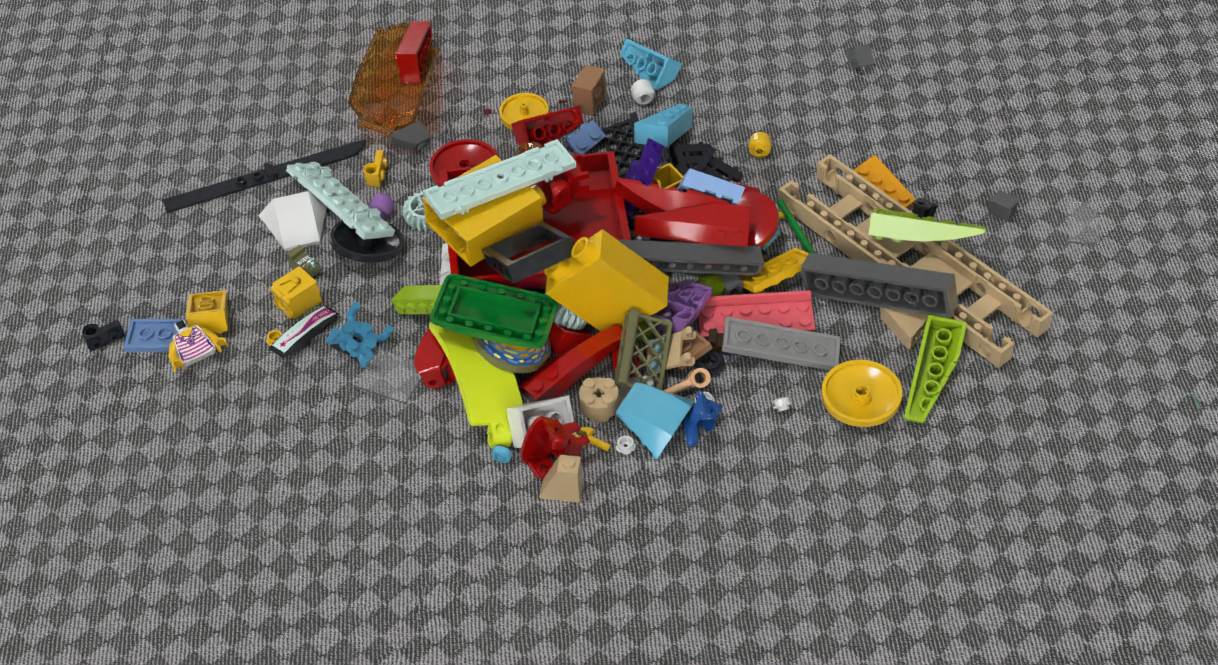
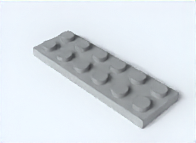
(780, 343)

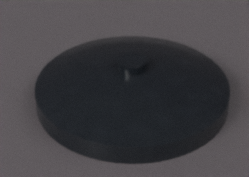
(352, 246)

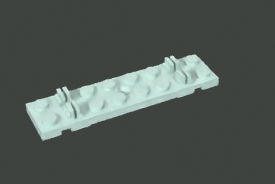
(484, 184)
(341, 200)

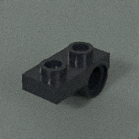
(100, 336)

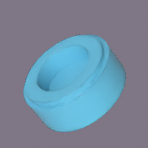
(501, 454)

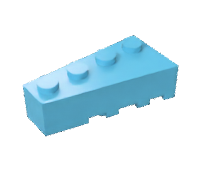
(664, 126)

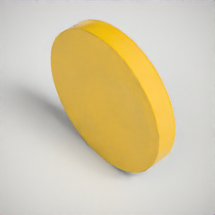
(522, 107)

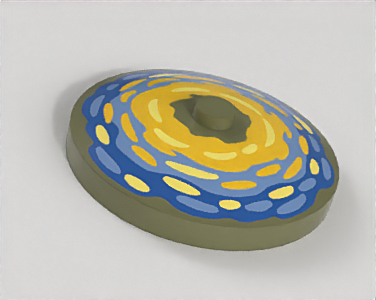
(512, 357)

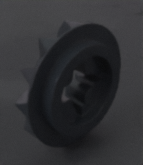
(716, 359)

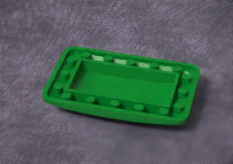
(494, 311)

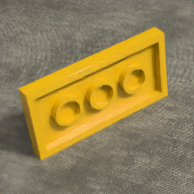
(775, 270)

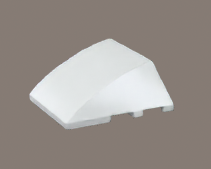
(295, 219)

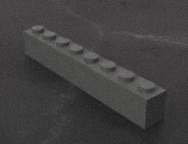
(699, 257)

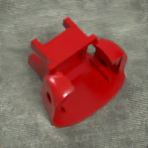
(563, 187)
(430, 362)
(548, 437)

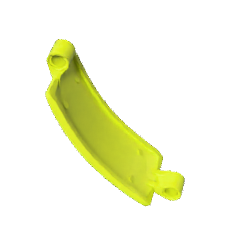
(483, 386)

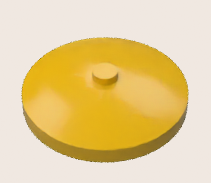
(861, 393)

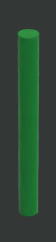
(796, 228)

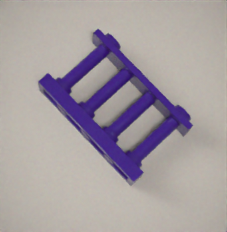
(643, 169)

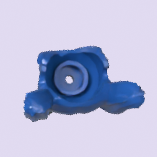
(703, 415)

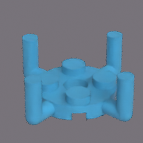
(363, 349)

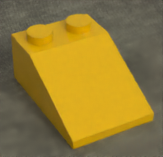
(208, 311)

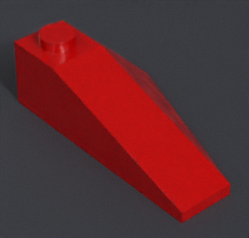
(547, 126)
(564, 338)

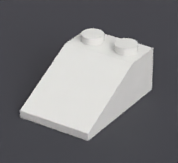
(523, 415)

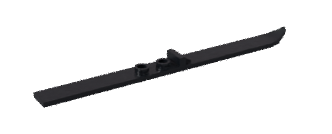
(268, 174)

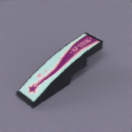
(301, 332)

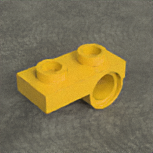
(375, 172)

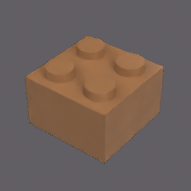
(589, 89)

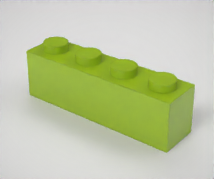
(416, 299)

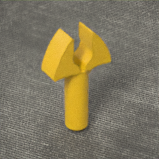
(587, 431)

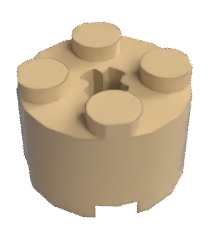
(599, 399)

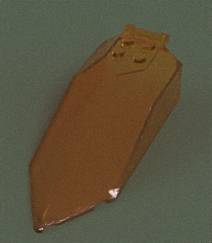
(377, 88)

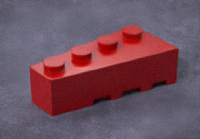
(413, 51)

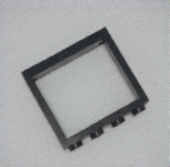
(532, 263)

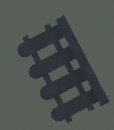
(681, 156)
(718, 165)

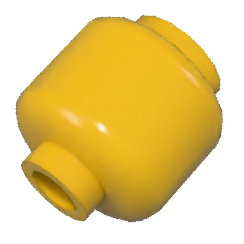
(760, 145)

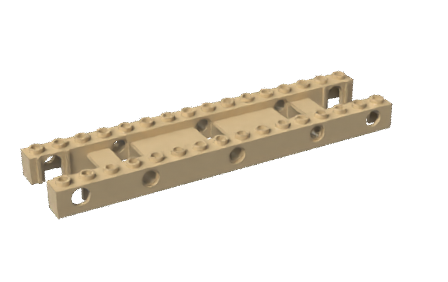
(939, 256)

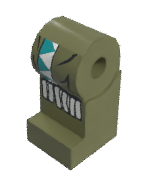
(298, 257)

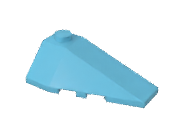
(650, 64)

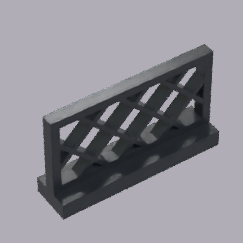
(616, 129)

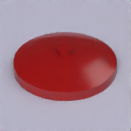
(459, 154)
(763, 218)

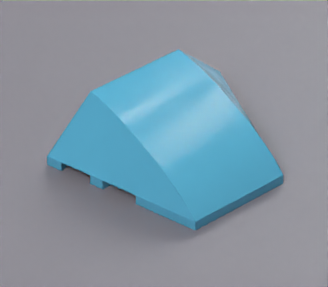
(653, 415)

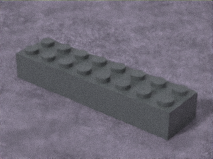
(880, 285)

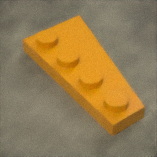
(880, 176)

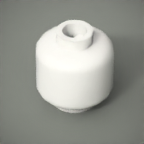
(642, 92)

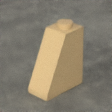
(905, 325)
(563, 480)

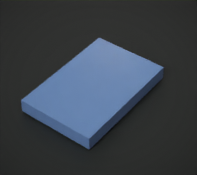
(150, 335)

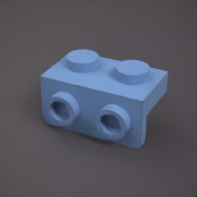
(585, 138)

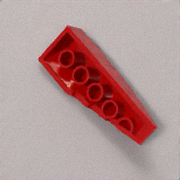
(570, 366)

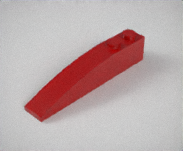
(657, 199)
(698, 224)

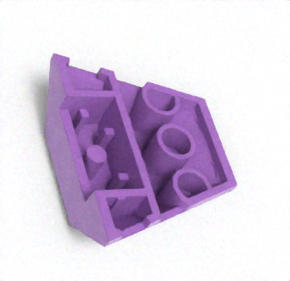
(683, 304)

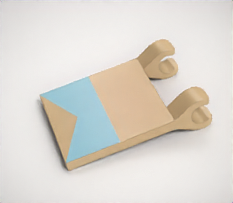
(674, 355)

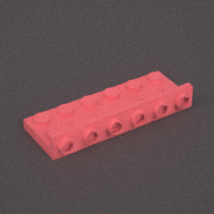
(778, 308)

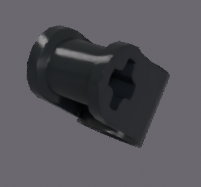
(924, 208)

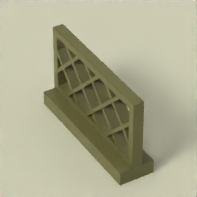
(628, 345)

